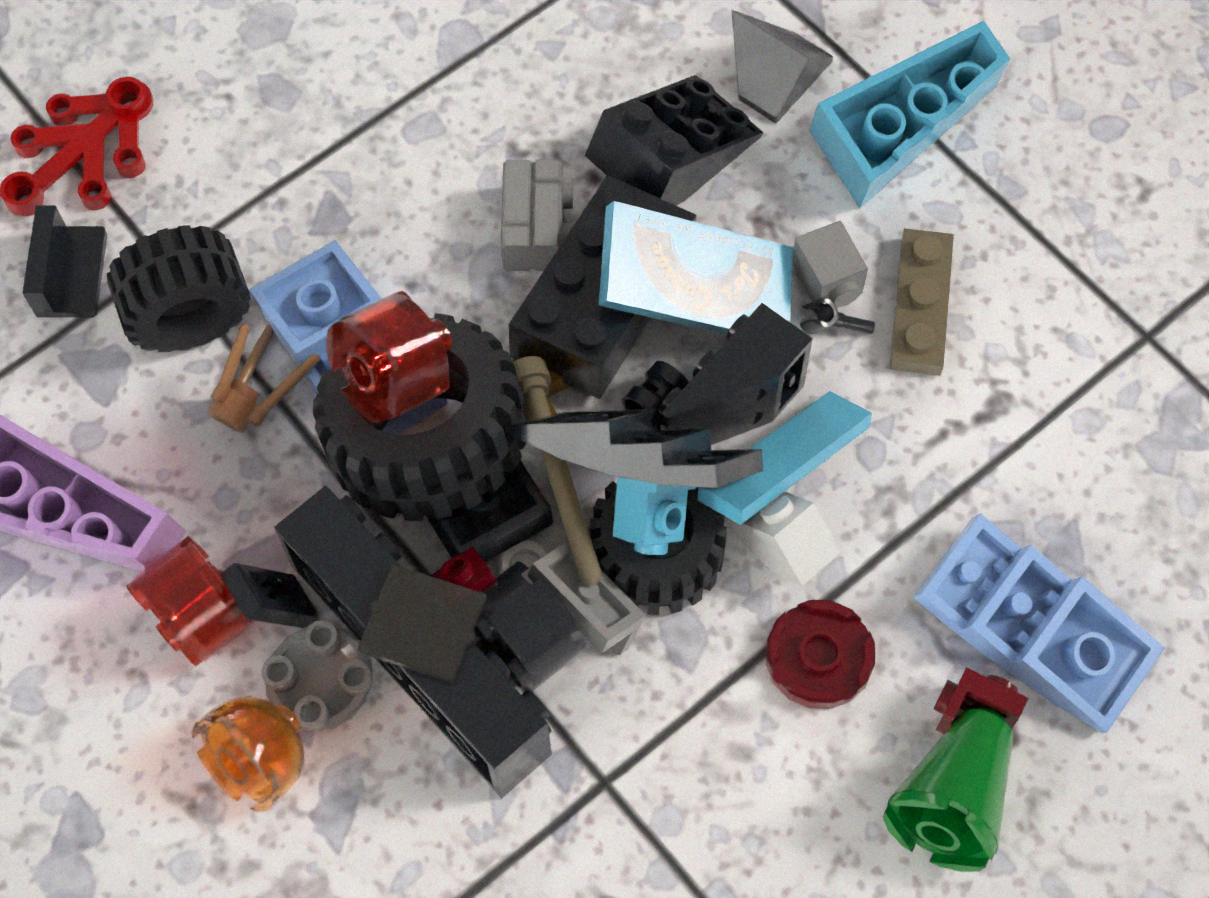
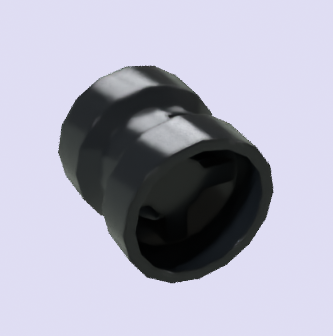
(658, 383)

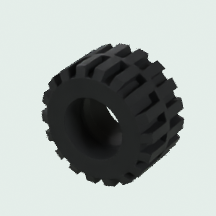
(178, 288)
(661, 580)

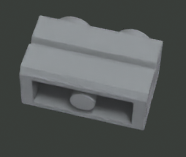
(533, 213)

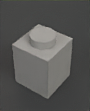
(830, 264)

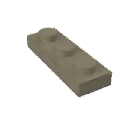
(922, 302)

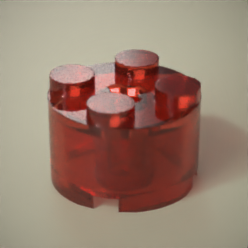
(390, 357)
(189, 601)

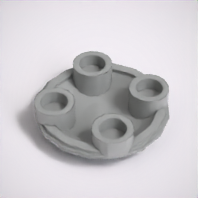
(319, 676)

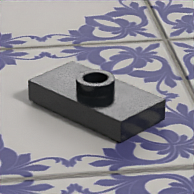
(269, 595)

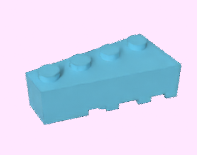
(901, 111)

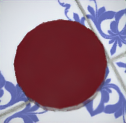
(820, 654)

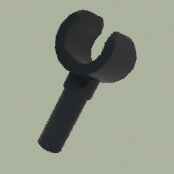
(829, 316)

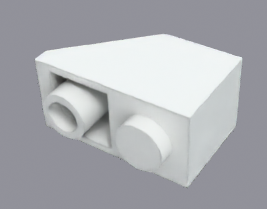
(789, 538)

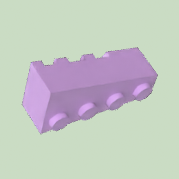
(75, 508)

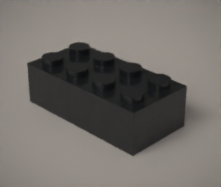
(562, 310)

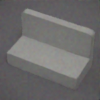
(600, 610)

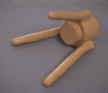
(236, 401)

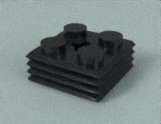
(508, 519)

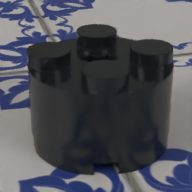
(527, 628)

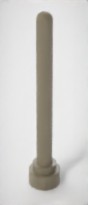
(534, 385)

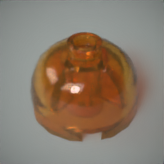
(252, 749)

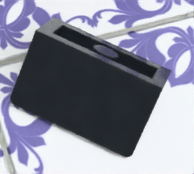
(63, 266)

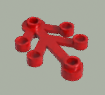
(80, 142)

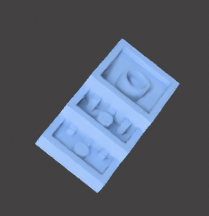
(312, 297)
(1040, 623)

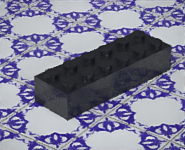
(482, 711)

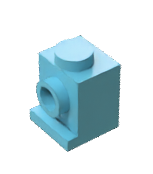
(649, 514)

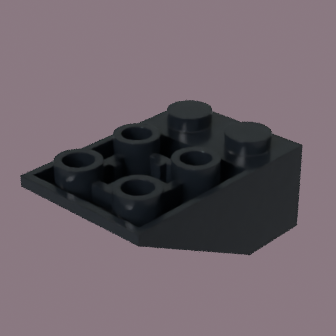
(671, 139)
(744, 380)

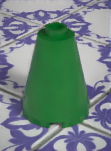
(956, 794)

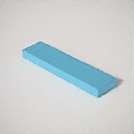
(790, 455)

